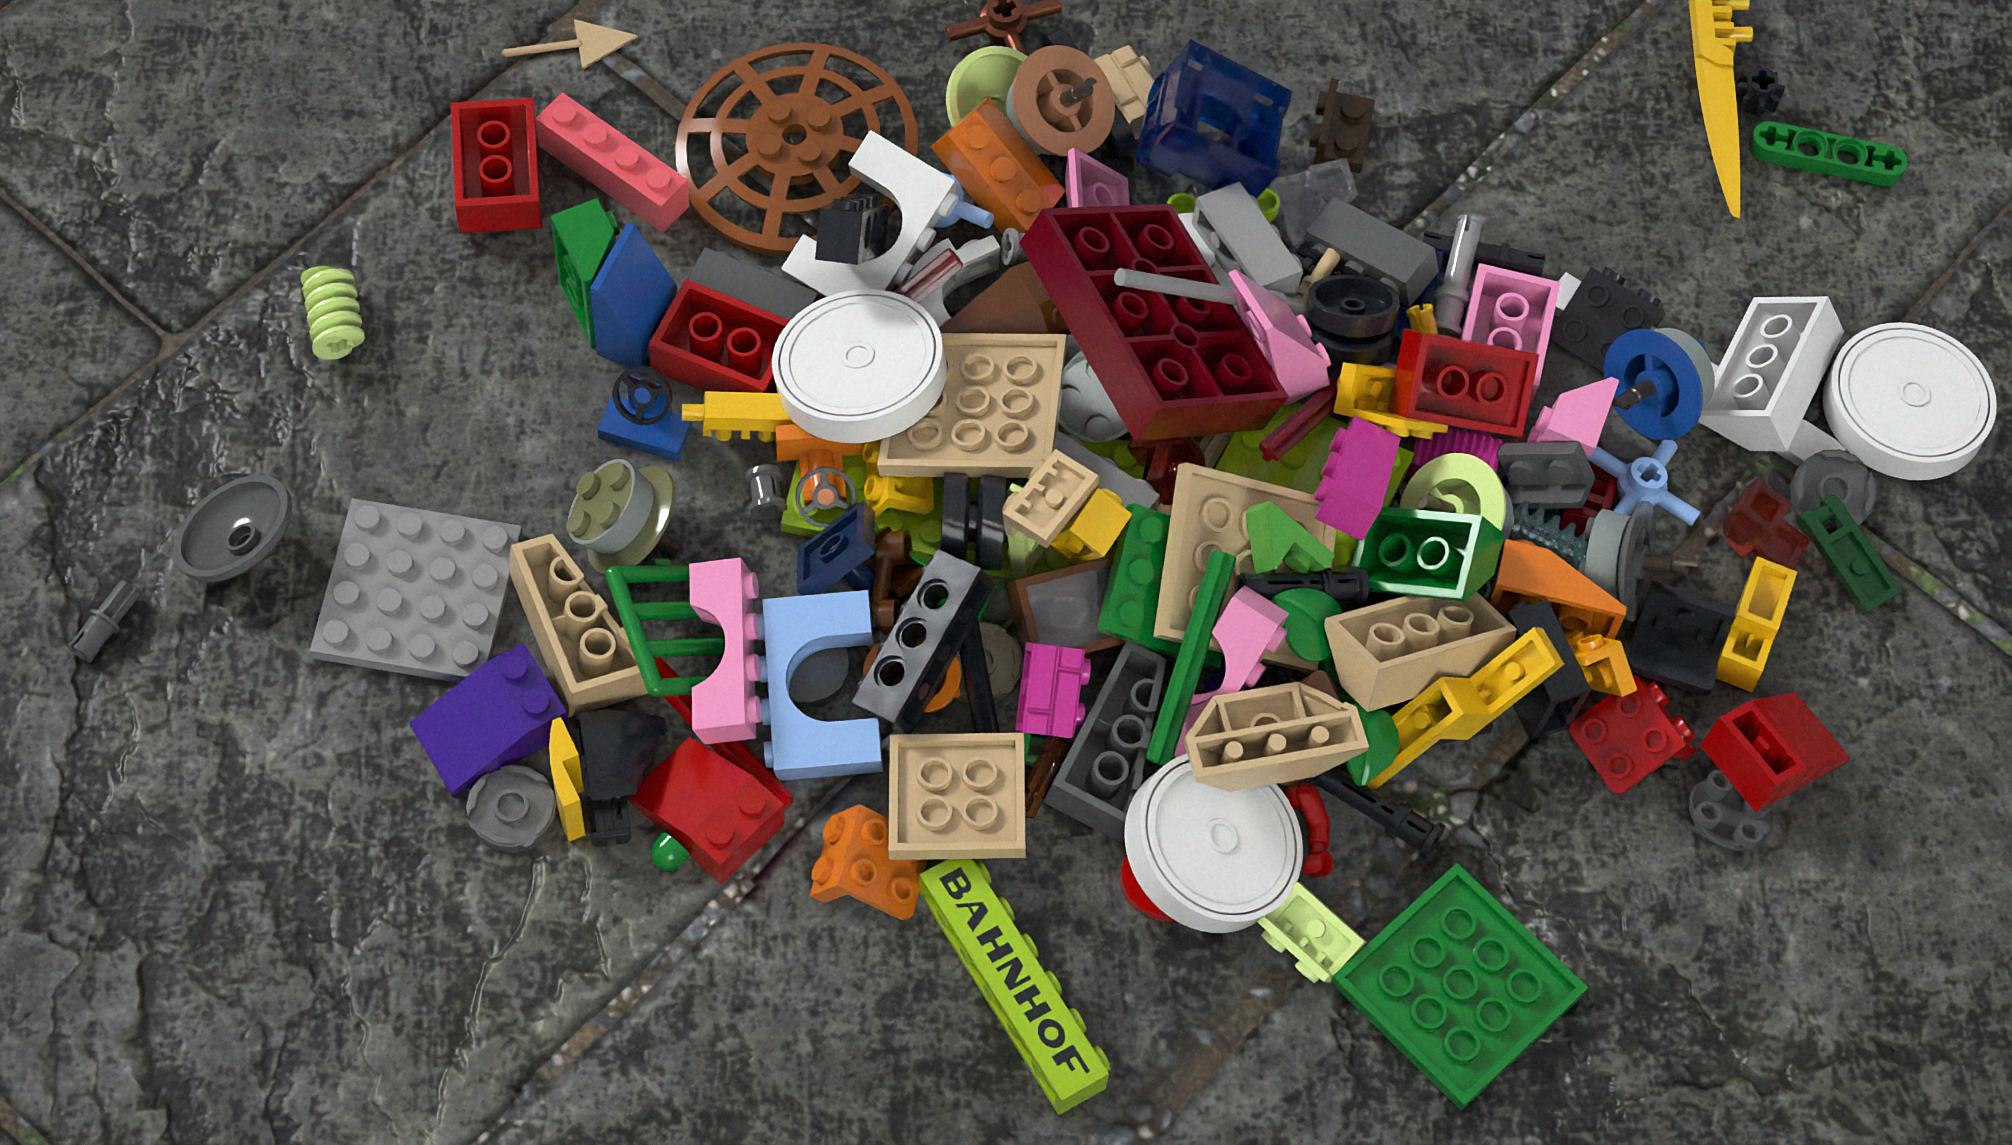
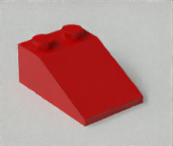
(1463, 383)
(709, 808)

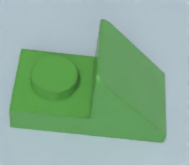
(1279, 536)

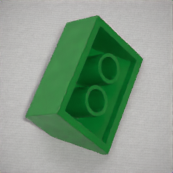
(581, 246)
(1428, 553)

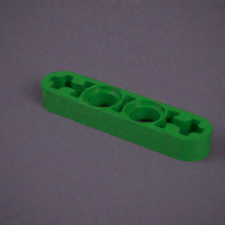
(1828, 148)

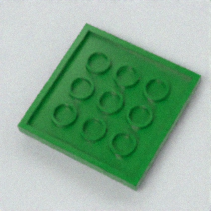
(1459, 986)

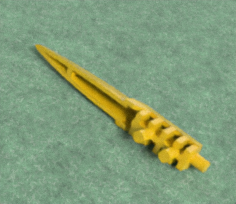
(1714, 51)
(738, 412)

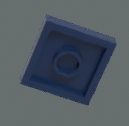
(839, 553)

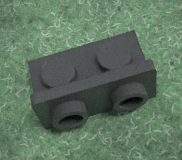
(1547, 474)

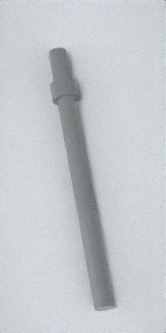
(1192, 288)

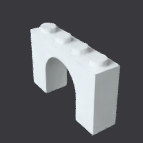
(920, 195)

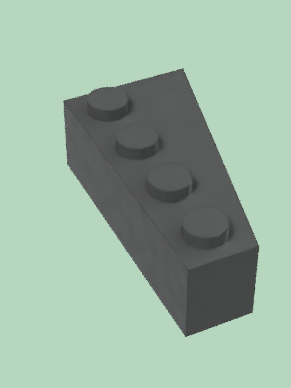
(1112, 745)

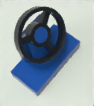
(645, 417)

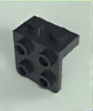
(1602, 313)
(1679, 638)

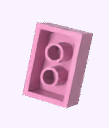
(1511, 312)

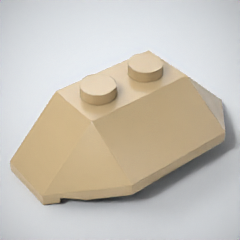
(1272, 737)

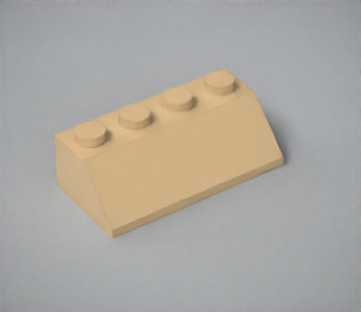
(1411, 642)

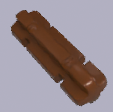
(1044, 773)

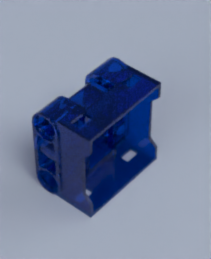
(1224, 99)

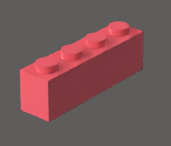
(612, 162)

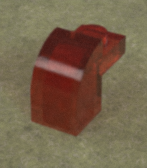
(1162, 461)
(1759, 526)

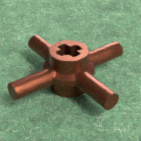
(1003, 22)

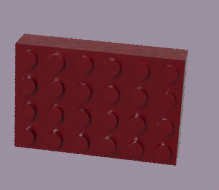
(1161, 357)

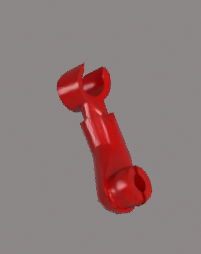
(1307, 798)

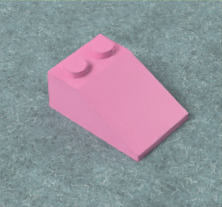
(1281, 338)

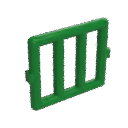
(646, 650)

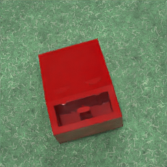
(1772, 748)

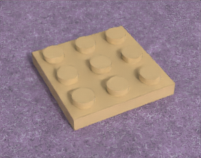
(957, 796)

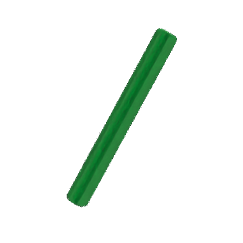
(1191, 657)

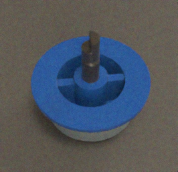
(1661, 381)

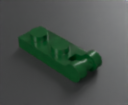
(1849, 555)

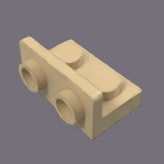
(1049, 498)

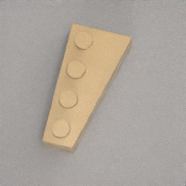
(573, 629)

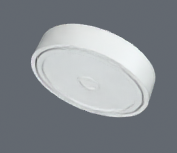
(859, 366)
(1909, 401)
(1212, 852)

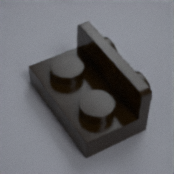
(1343, 127)

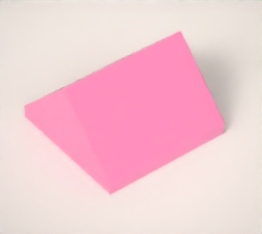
(1093, 183)

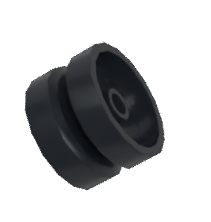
(1353, 319)
(974, 520)

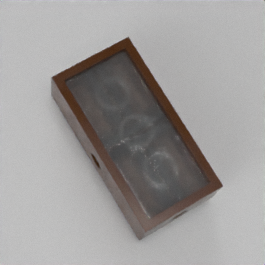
(1062, 606)

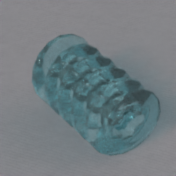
(1548, 534)

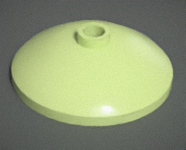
(981, 75)

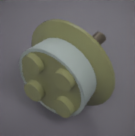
(622, 514)

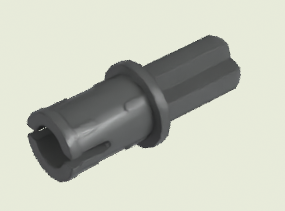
(103, 621)

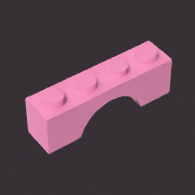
(1245, 634)
(726, 701)

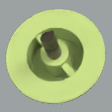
(1460, 486)

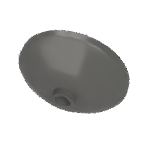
(233, 529)

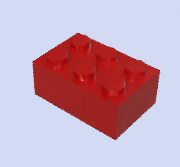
(496, 165)
(716, 342)

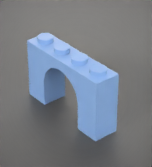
(791, 633)

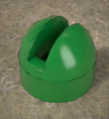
(668, 853)

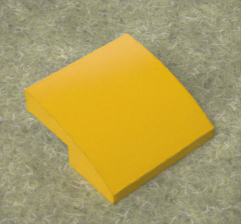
(566, 779)

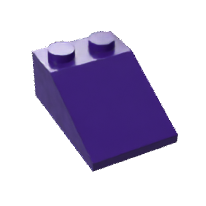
(489, 719)

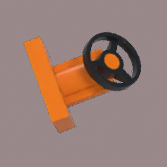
(819, 467)

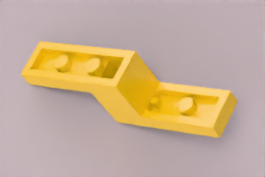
(1464, 706)

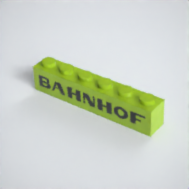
(1014, 982)

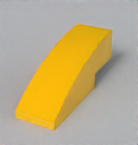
(1755, 624)

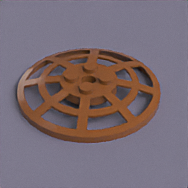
(766, 138)

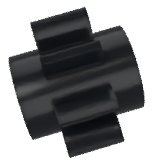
(1758, 91)

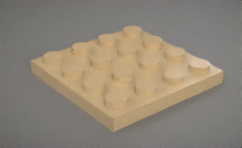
(992, 413)
(1209, 517)

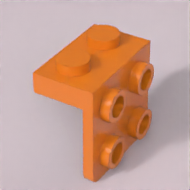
(859, 865)

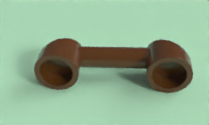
(891, 552)

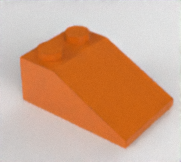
(1538, 575)

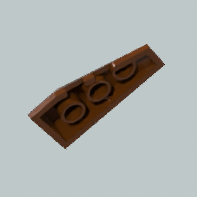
(1010, 306)

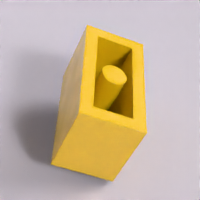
(1092, 528)

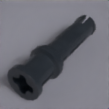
(1340, 585)
(1397, 819)

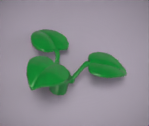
(1310, 643)

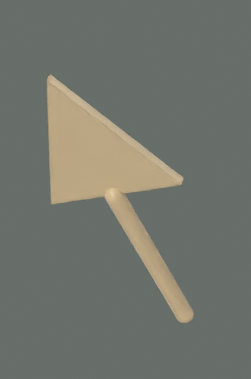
(593, 43)

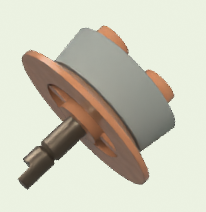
(1061, 101)

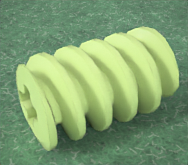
(332, 311)

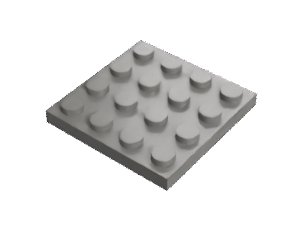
(415, 591)

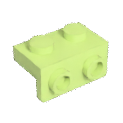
(1311, 934)

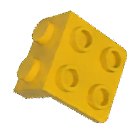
(1367, 393)

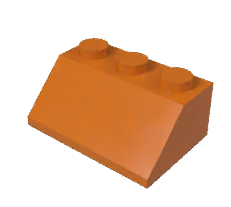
(998, 168)

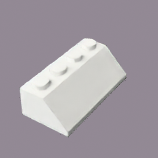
(1772, 371)

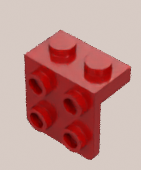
(1632, 735)

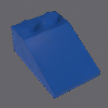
(630, 299)

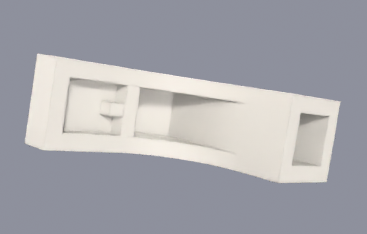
(978, 259)

